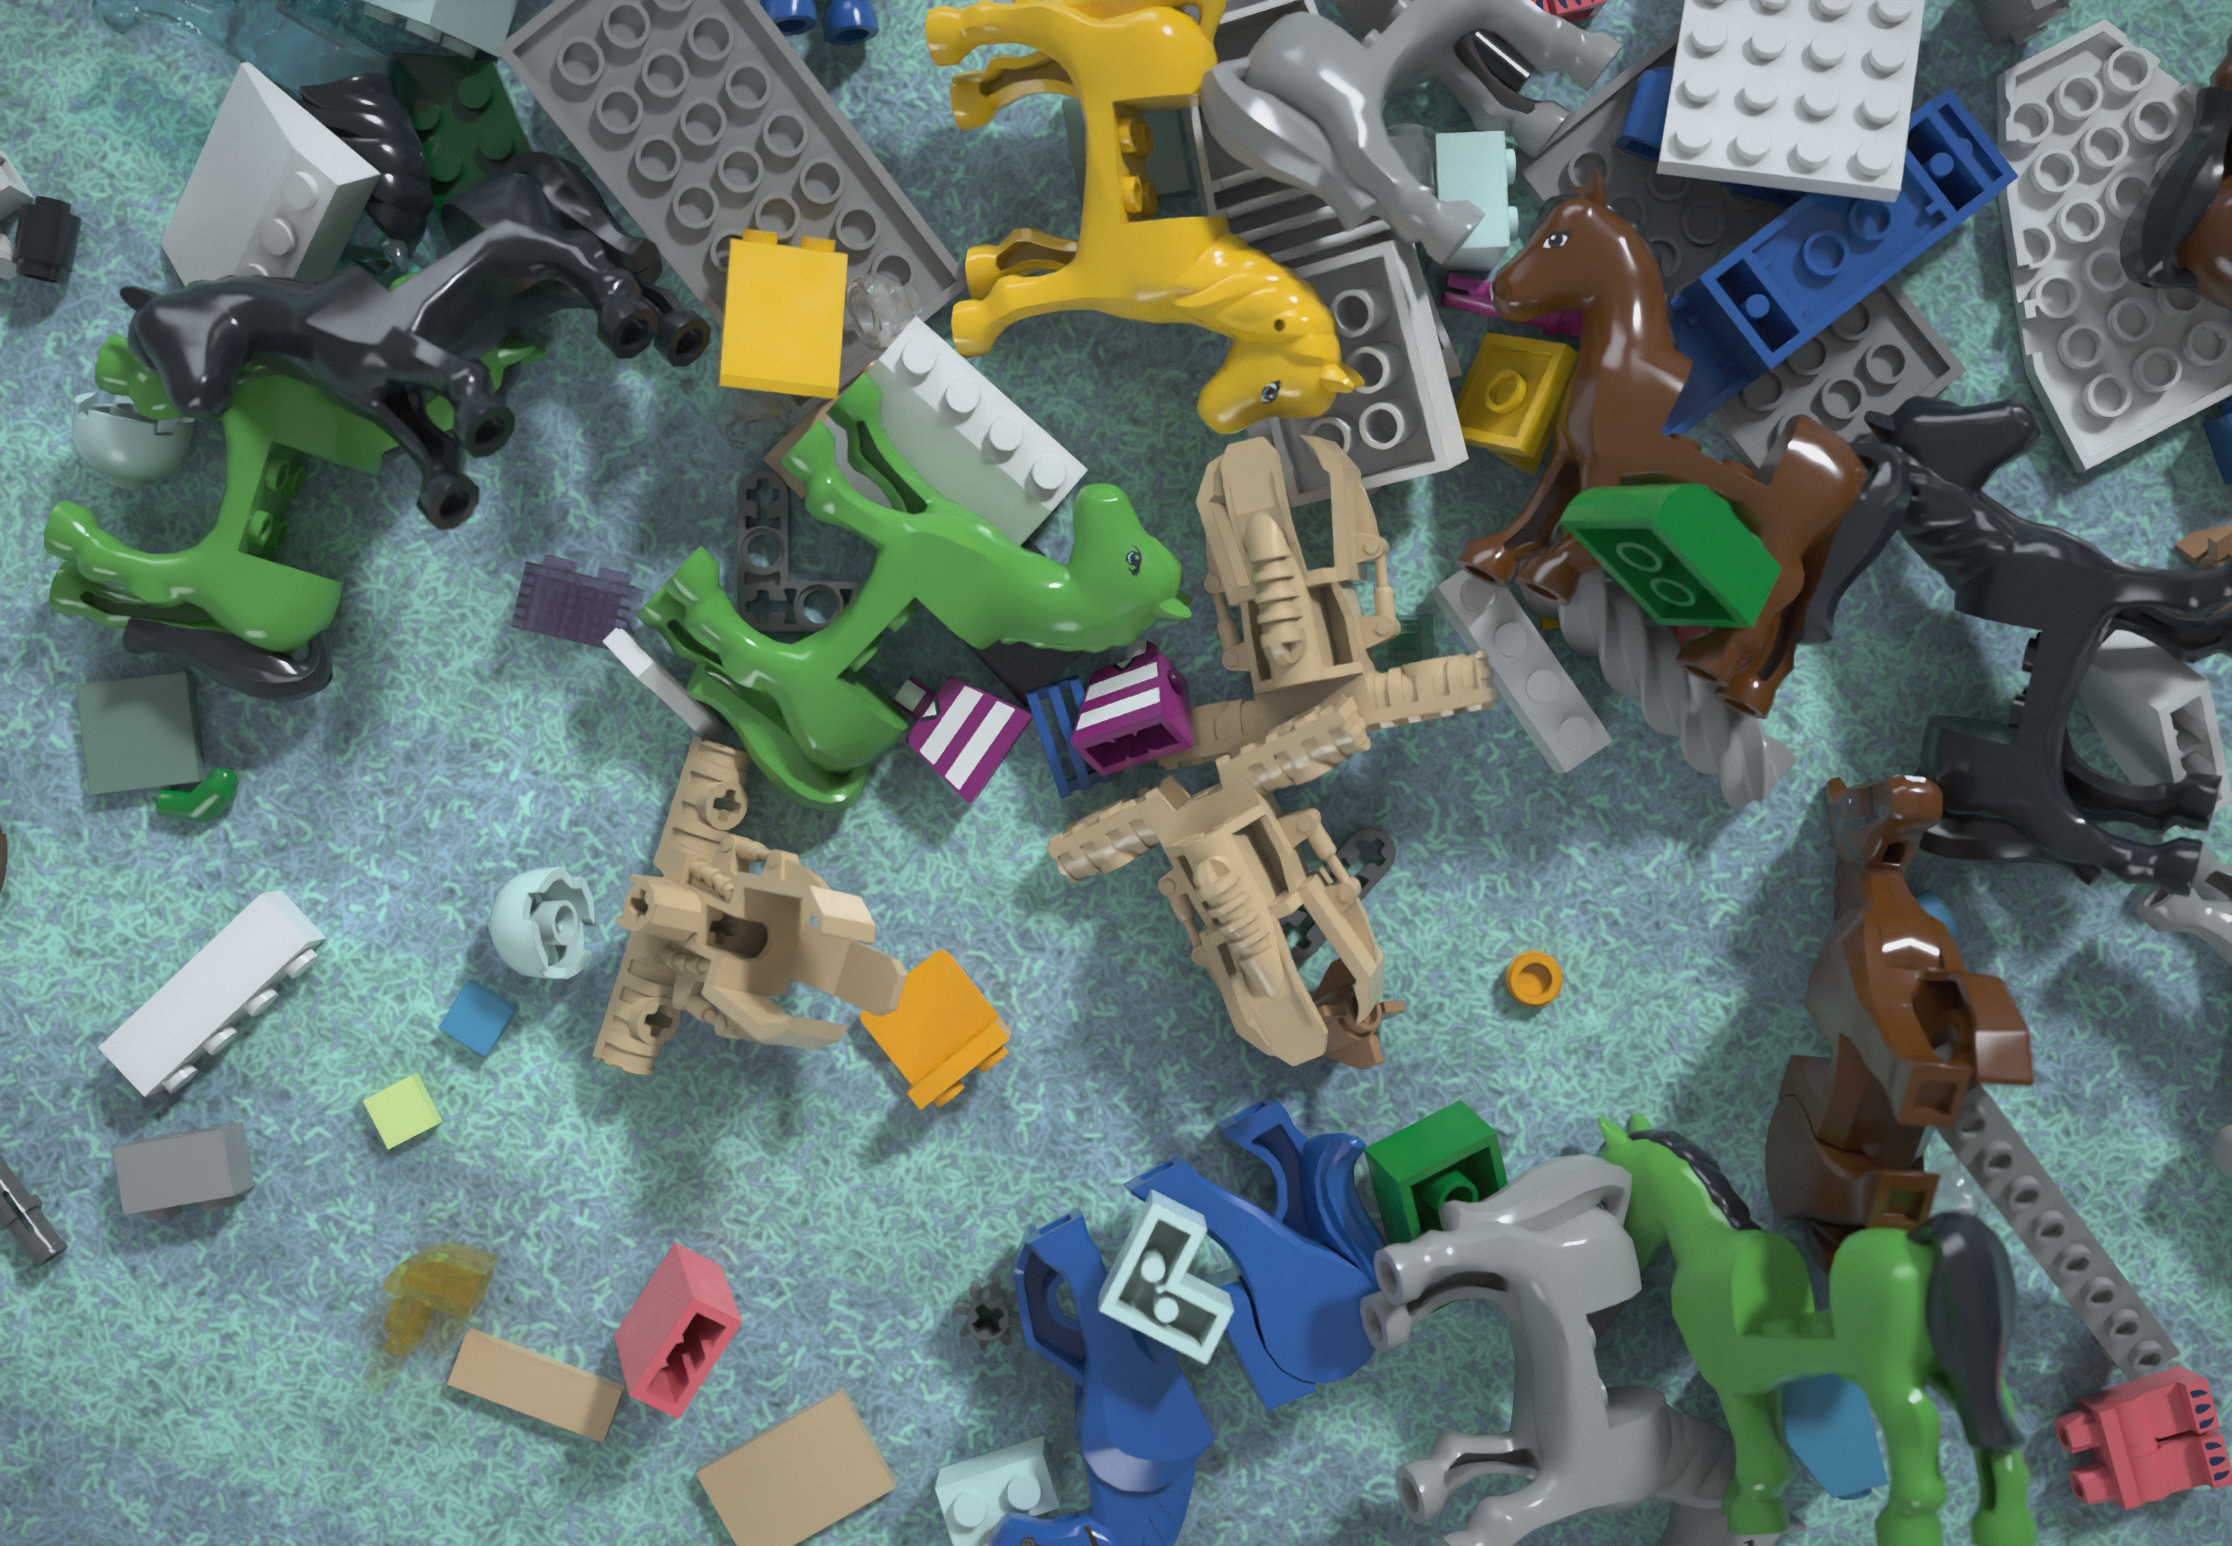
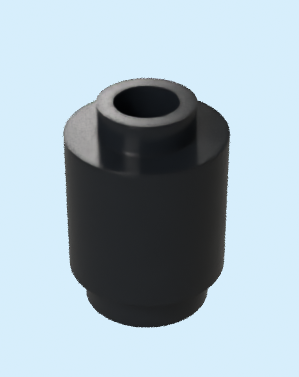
(46, 240)

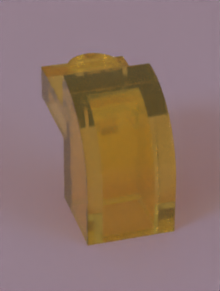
(438, 1277)

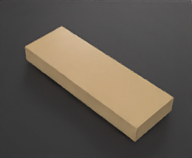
(536, 1385)

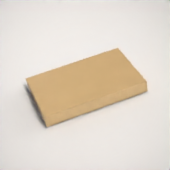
(797, 1475)

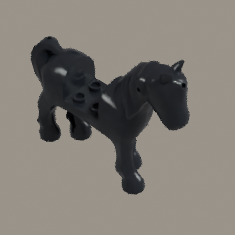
(522, 251)
(2021, 785)

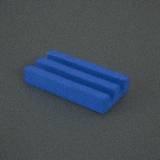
(1084, 779)

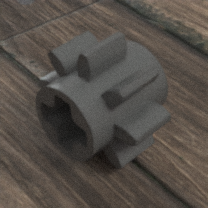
(988, 1329)

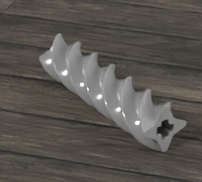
(1640, 663)

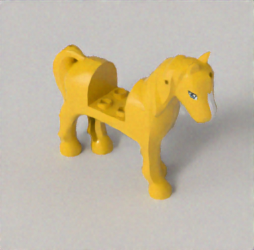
(1192, 270)

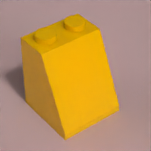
(783, 315)

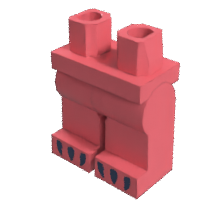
(2145, 1440)

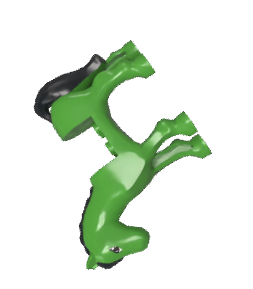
(226, 598)
(1901, 1317)

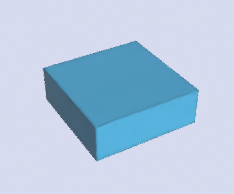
(478, 1017)

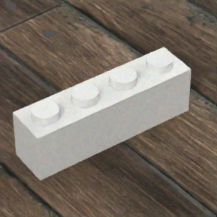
(1524, 670)
(212, 993)

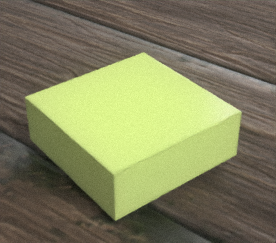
(402, 1111)

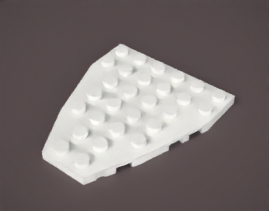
(2101, 352)

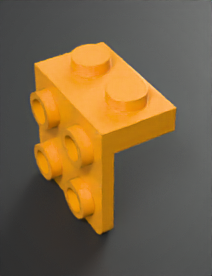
(939, 1030)

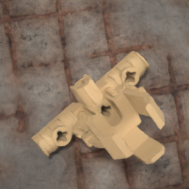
(1305, 626)
(1246, 871)
(734, 933)

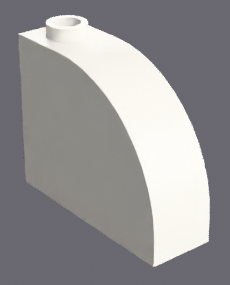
(2153, 714)

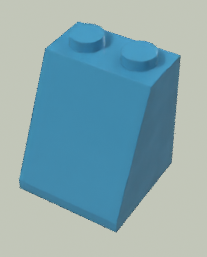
(1833, 1436)

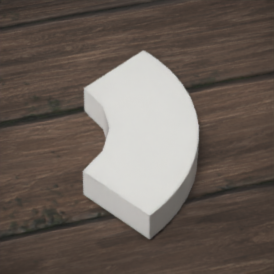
(667, 687)

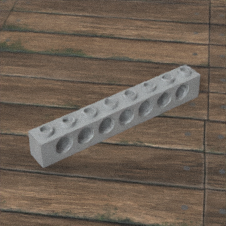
(2055, 1233)

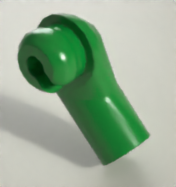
(204, 802)

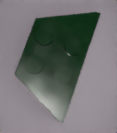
(460, 119)

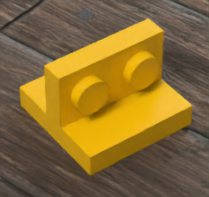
(1514, 397)

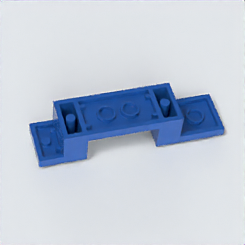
(1827, 259)

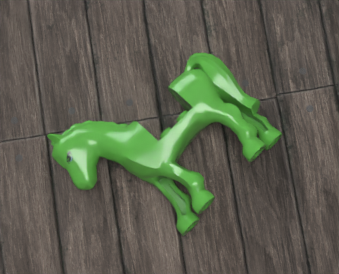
(810, 702)

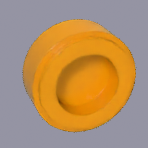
(1533, 978)

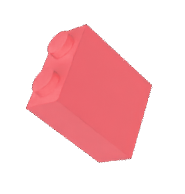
(676, 1330)

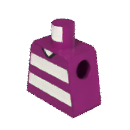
(1133, 712)
(961, 731)

